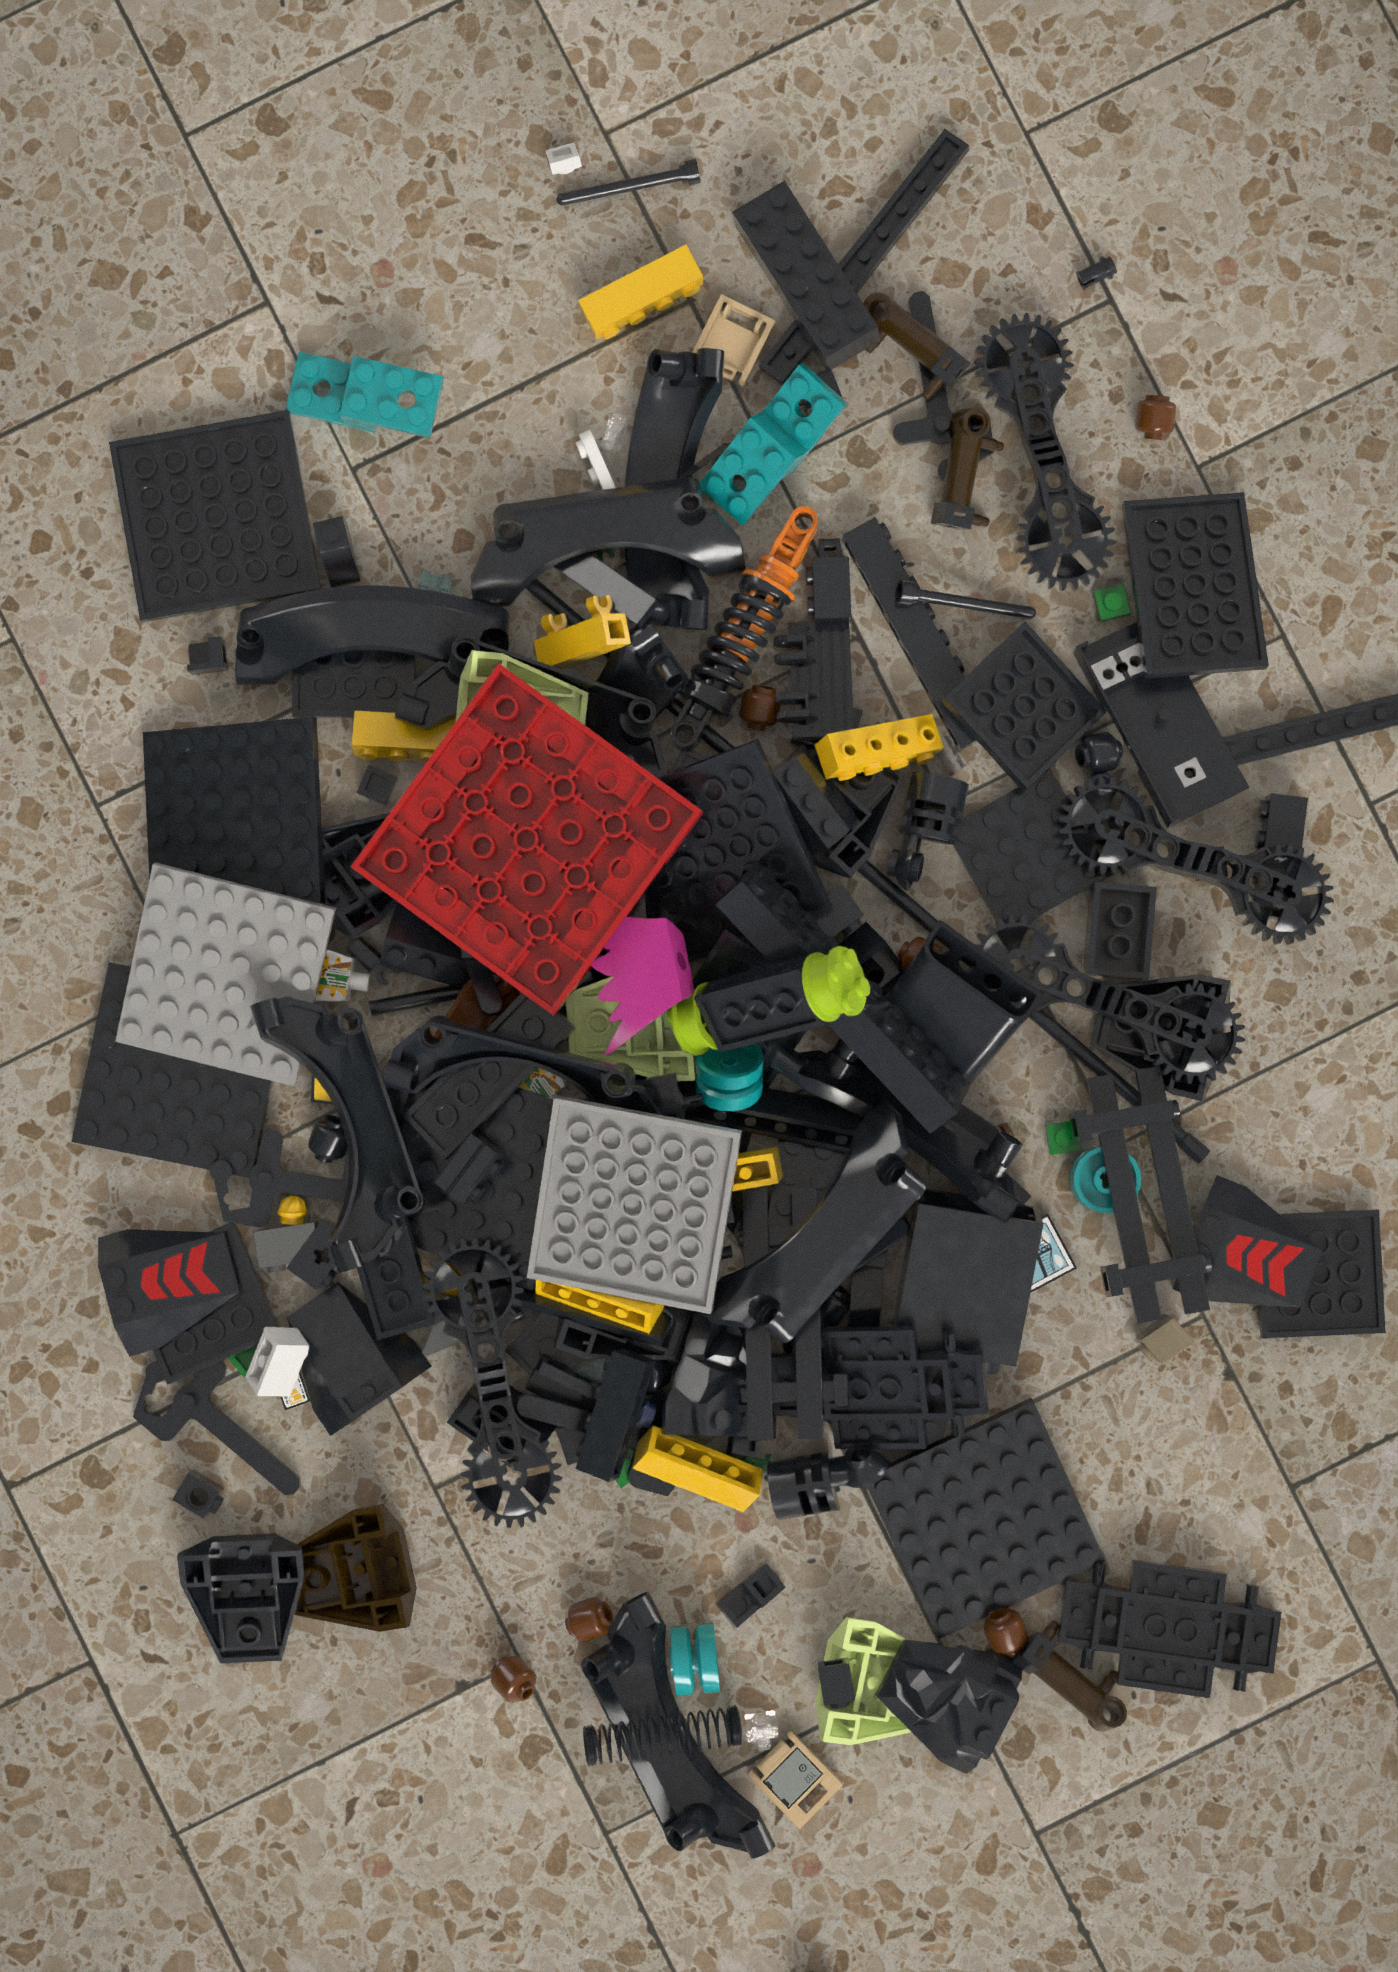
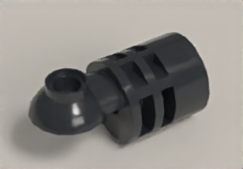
(926, 824)
(811, 1481)

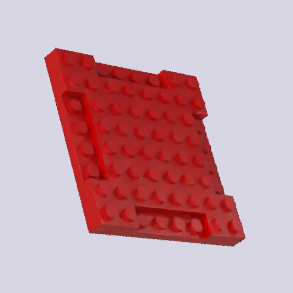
(526, 839)

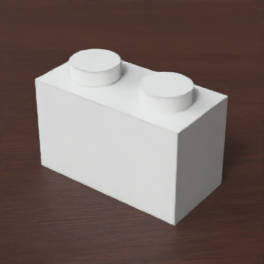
(277, 1361)

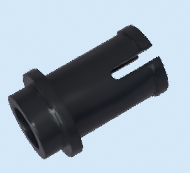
(1103, 269)

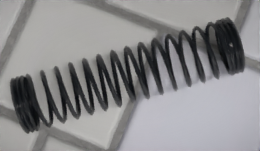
(591, 1741)

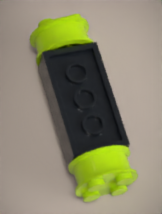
(770, 1002)

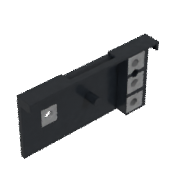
(1162, 728)

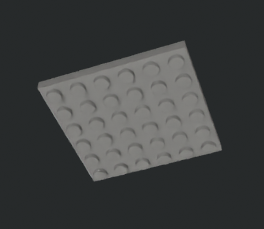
(208, 957)
(633, 1204)

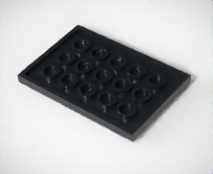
(1194, 585)

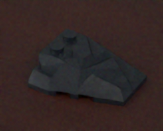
(708, 1383)
(952, 1698)

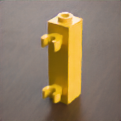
(584, 640)

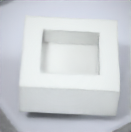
(563, 159)

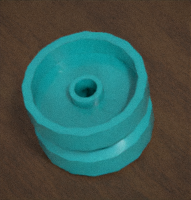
(730, 1078)
(1087, 1185)
(693, 1659)

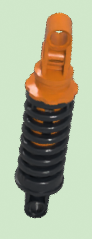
(743, 630)

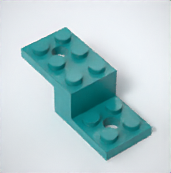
(364, 394)
(772, 444)

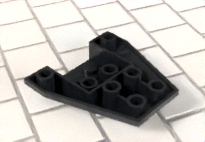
(346, 1363)

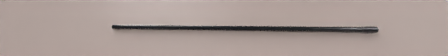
(1183, 1139)

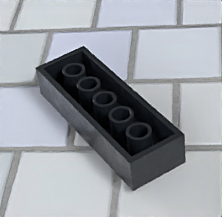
(806, 276)

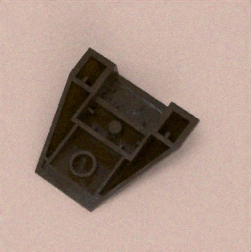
(359, 1572)

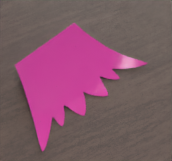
(648, 974)

